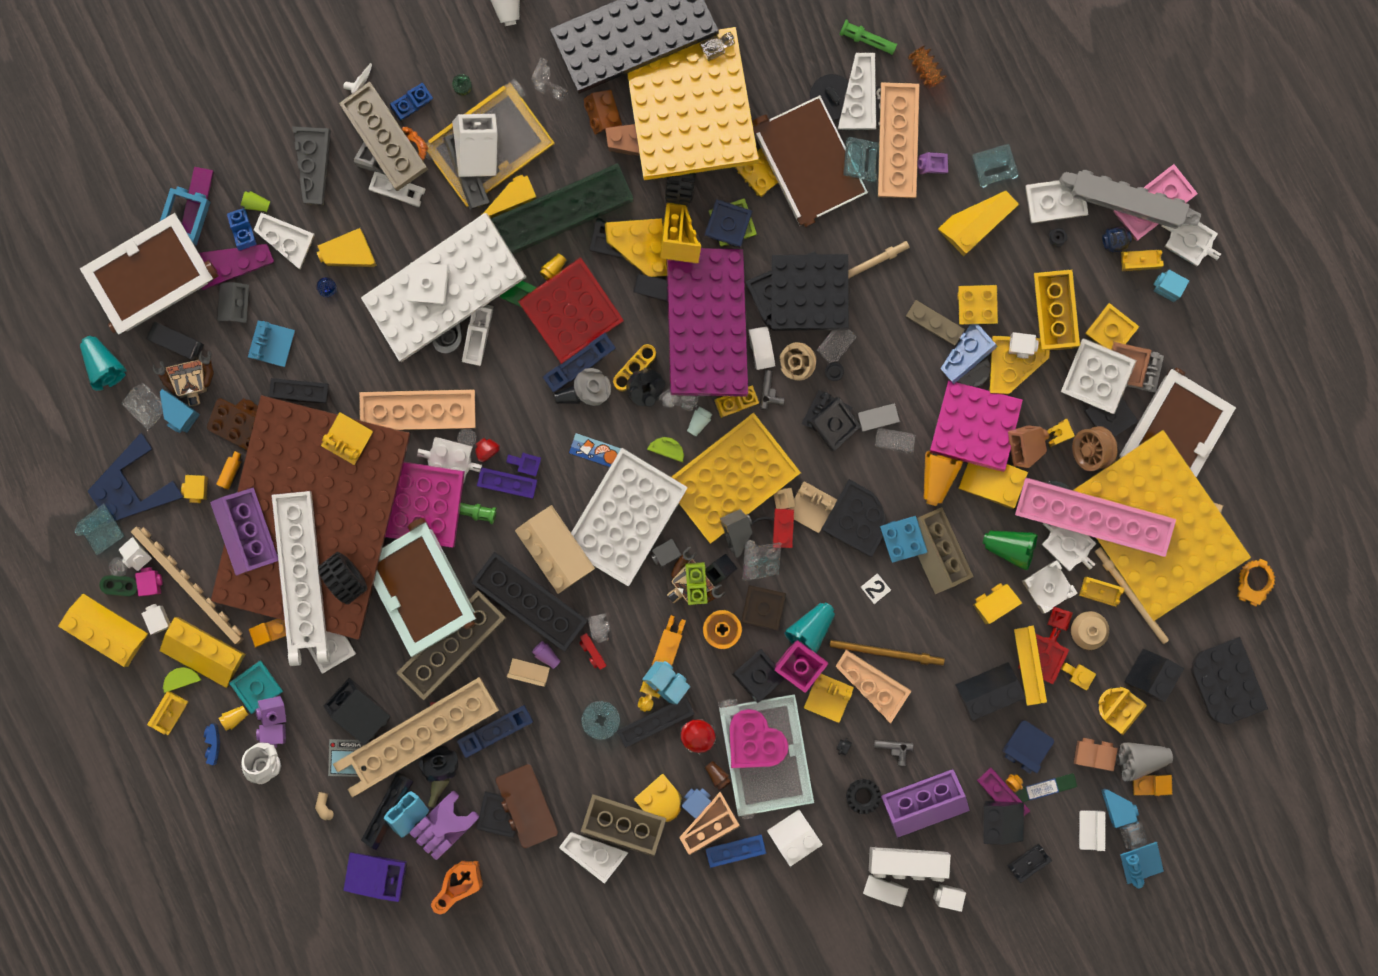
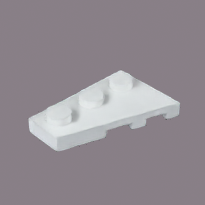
(593, 855)

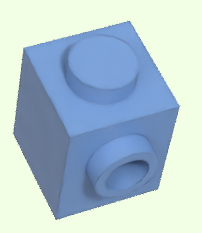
(696, 801)

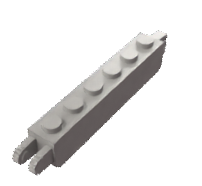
(1130, 200)

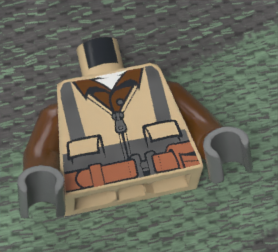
(187, 378)
(679, 580)

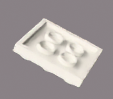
(1098, 376)

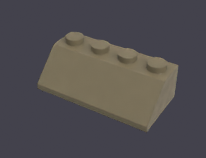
(944, 560)
(623, 825)

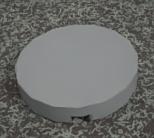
(592, 386)

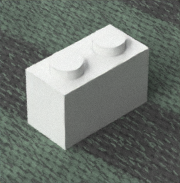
(949, 897)

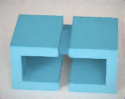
(1170, 285)
(670, 685)

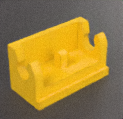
(1141, 260)
(1062, 431)
(1101, 591)
(167, 713)

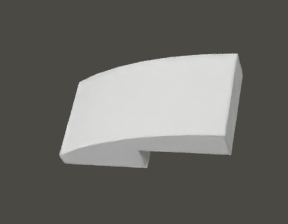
(762, 348)
(885, 891)

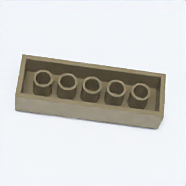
(435, 664)

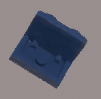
(1028, 746)

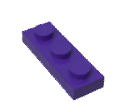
(507, 483)

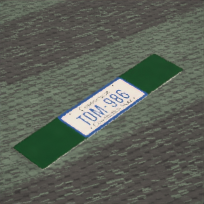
(1047, 787)

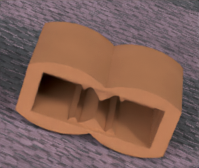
(1095, 755)

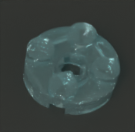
(605, 710)

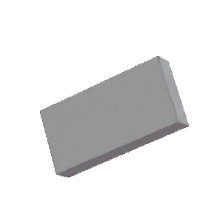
(878, 417)

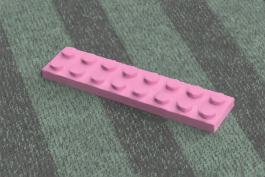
(1095, 517)

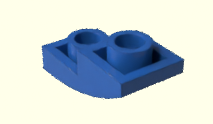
(411, 102)
(241, 229)
(212, 737)

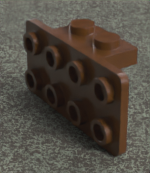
(233, 421)
(526, 806)

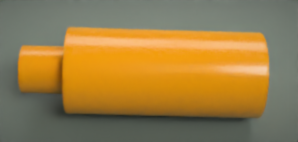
(229, 471)

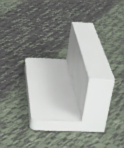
(1092, 830)

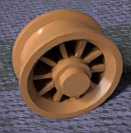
(1094, 448)

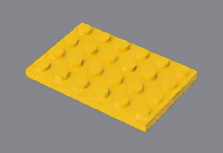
(734, 475)

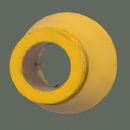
(553, 266)
(233, 717)

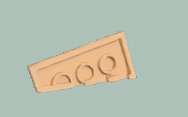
(880, 689)

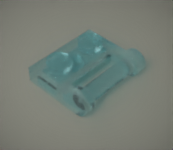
(855, 159)
(994, 159)

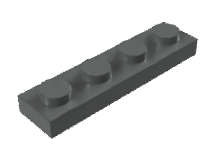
(471, 186)

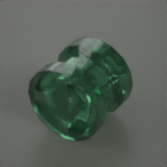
(464, 87)

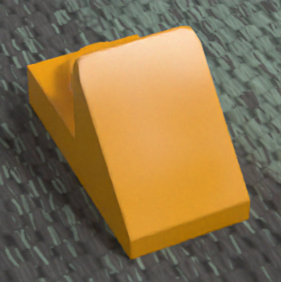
(268, 632)
(1153, 785)

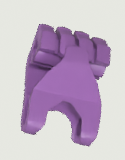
(442, 827)

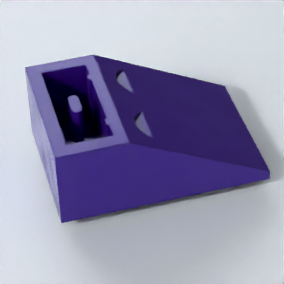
(375, 876)

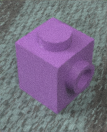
(271, 711)
(272, 734)

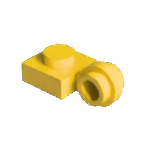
(645, 703)

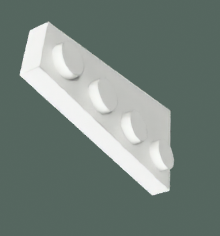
(860, 97)

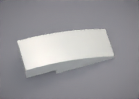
(477, 335)

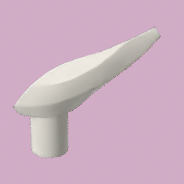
(360, 81)

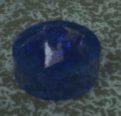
(326, 287)

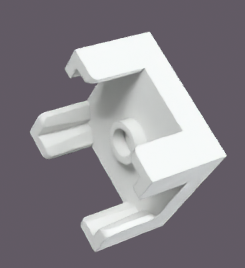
(1049, 587)

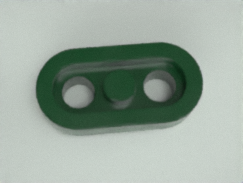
(120, 585)

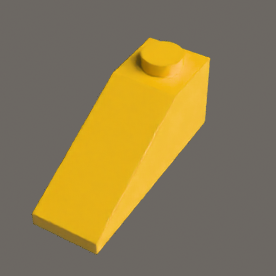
(513, 196)

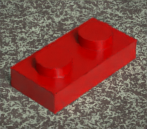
(783, 527)
(588, 645)

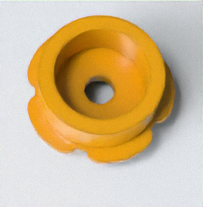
(1014, 782)

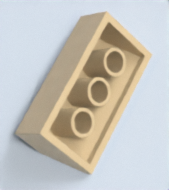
(554, 549)

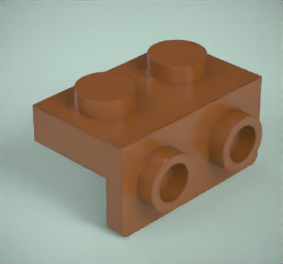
(602, 111)

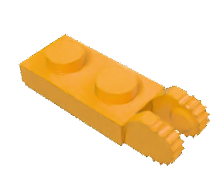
(669, 642)

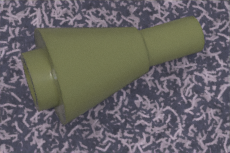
(437, 788)

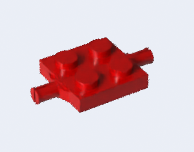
(1050, 655)

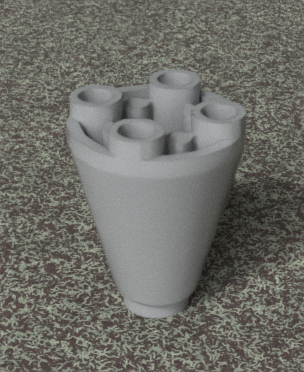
(1141, 759)

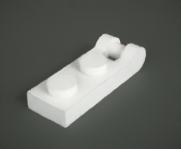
(381, 185)

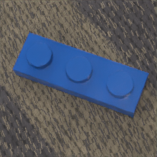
(735, 850)

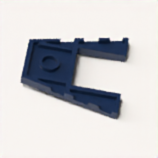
(117, 492)

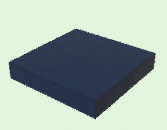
(728, 223)

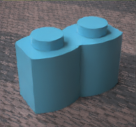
(406, 814)

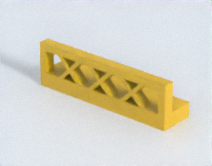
(1030, 665)

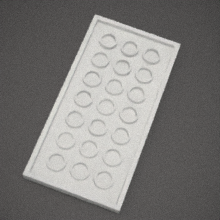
(478, 273)

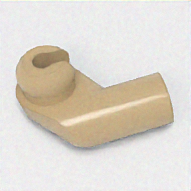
(321, 807)

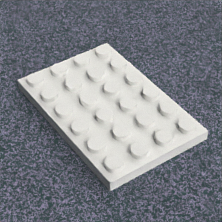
(627, 516)

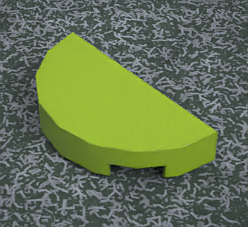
(667, 447)
(180, 677)

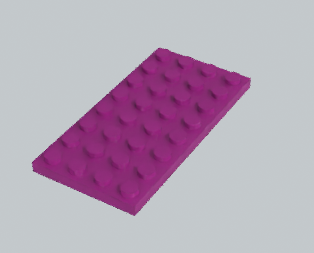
(707, 325)

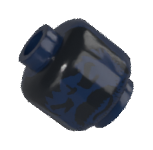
(1116, 239)

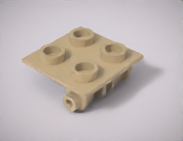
(812, 506)

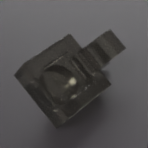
(715, 47)

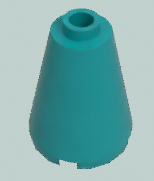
(100, 364)
(812, 627)

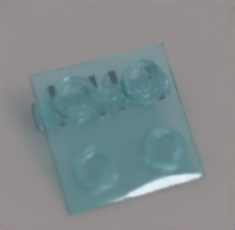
(99, 529)

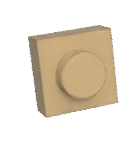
(784, 499)

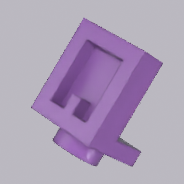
(933, 163)

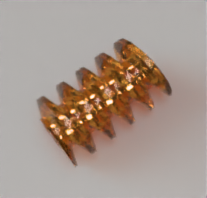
(926, 66)

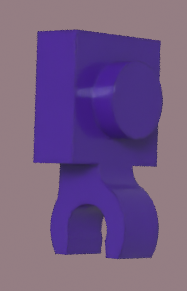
(527, 463)

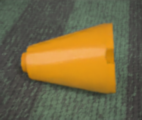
(939, 476)

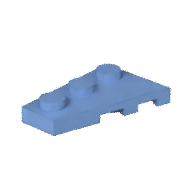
(971, 349)

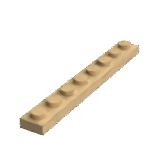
(182, 578)

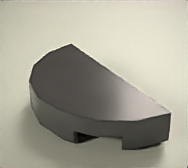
(977, 374)

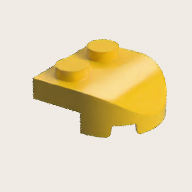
(1120, 708)
(660, 799)

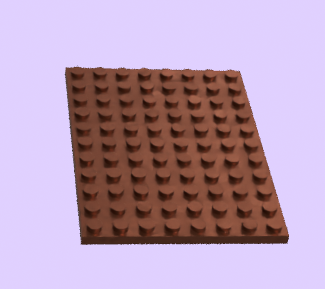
(348, 505)

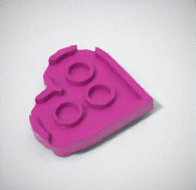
(754, 742)

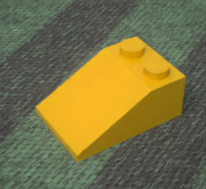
(994, 484)

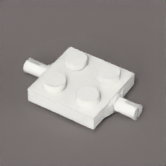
(1192, 242)
(450, 455)
(1068, 546)

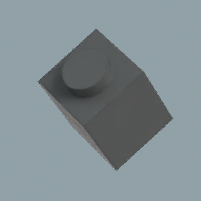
(665, 553)

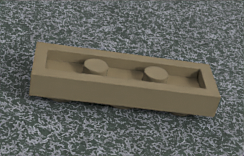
(935, 323)

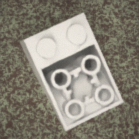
(475, 144)

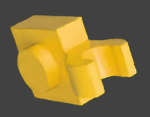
(1079, 676)

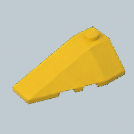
(974, 223)

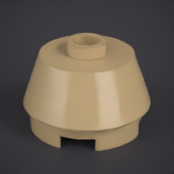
(798, 361)
(1090, 630)

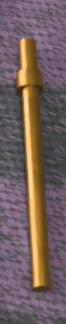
(923, 658)

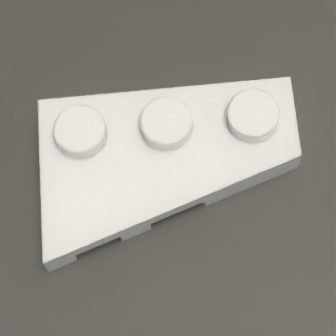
(285, 238)

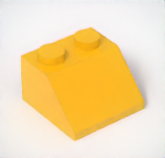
(997, 603)

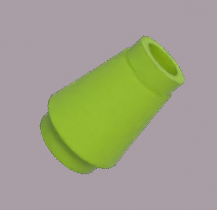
(254, 202)

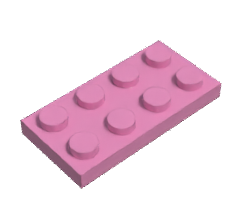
(1170, 183)

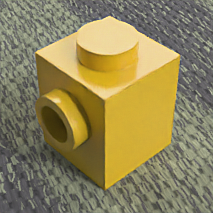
(195, 488)

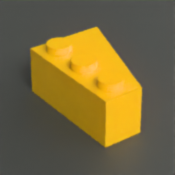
(678, 236)

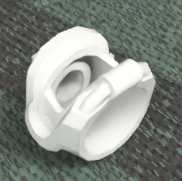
(260, 763)

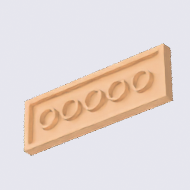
(898, 140)
(419, 409)

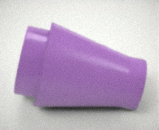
(546, 655)

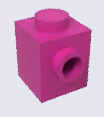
(148, 582)

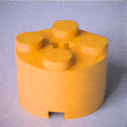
(715, 638)

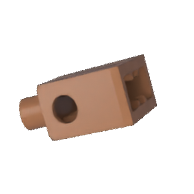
(1027, 445)

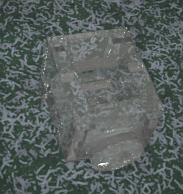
(599, 627)

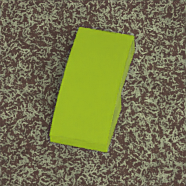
(696, 583)

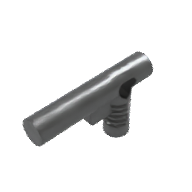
(768, 392)
(896, 749)

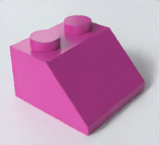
(800, 666)

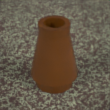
(718, 776)

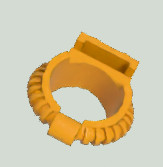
(1246, 593)

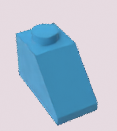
(1119, 809)

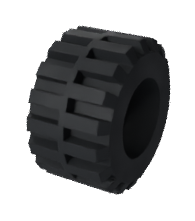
(680, 189)
(342, 578)

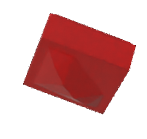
(1060, 618)

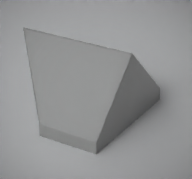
(365, 160)

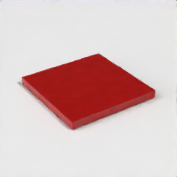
(570, 310)

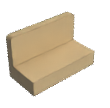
(528, 672)

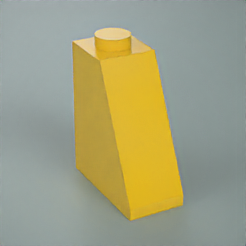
(347, 250)

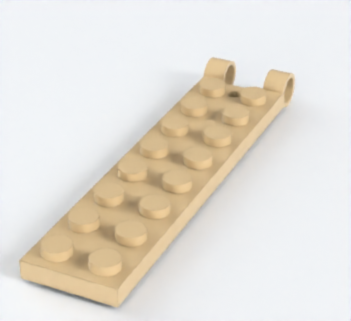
(419, 735)

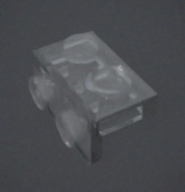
(143, 405)

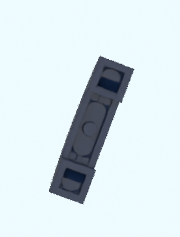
(582, 360)
(495, 731)

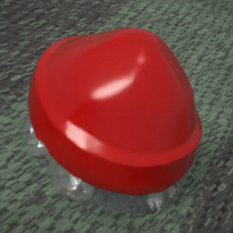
(698, 736)

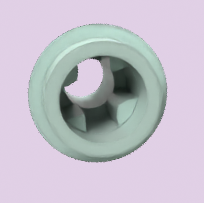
(699, 420)

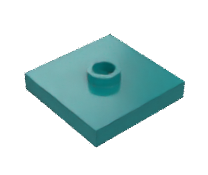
(255, 685)

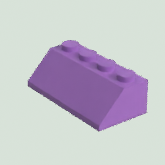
(244, 531)
(925, 803)

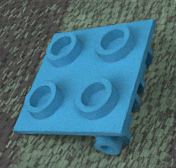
(271, 343)
(903, 539)
(1141, 864)

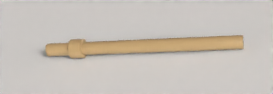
(890, 253)
(1109, 565)

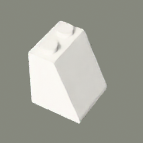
(794, 837)

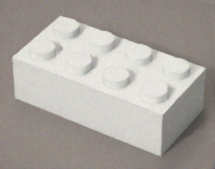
(909, 863)

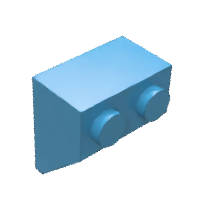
(177, 413)

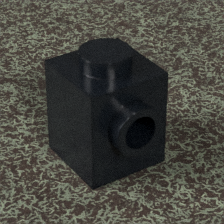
(720, 570)

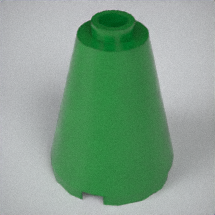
(1012, 546)

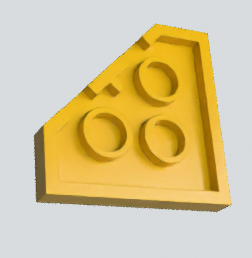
(639, 244)
(1008, 370)

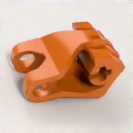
(451, 894)

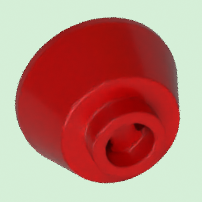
(486, 449)

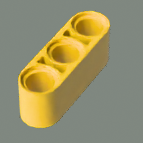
(637, 358)

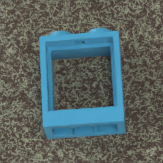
(201, 215)

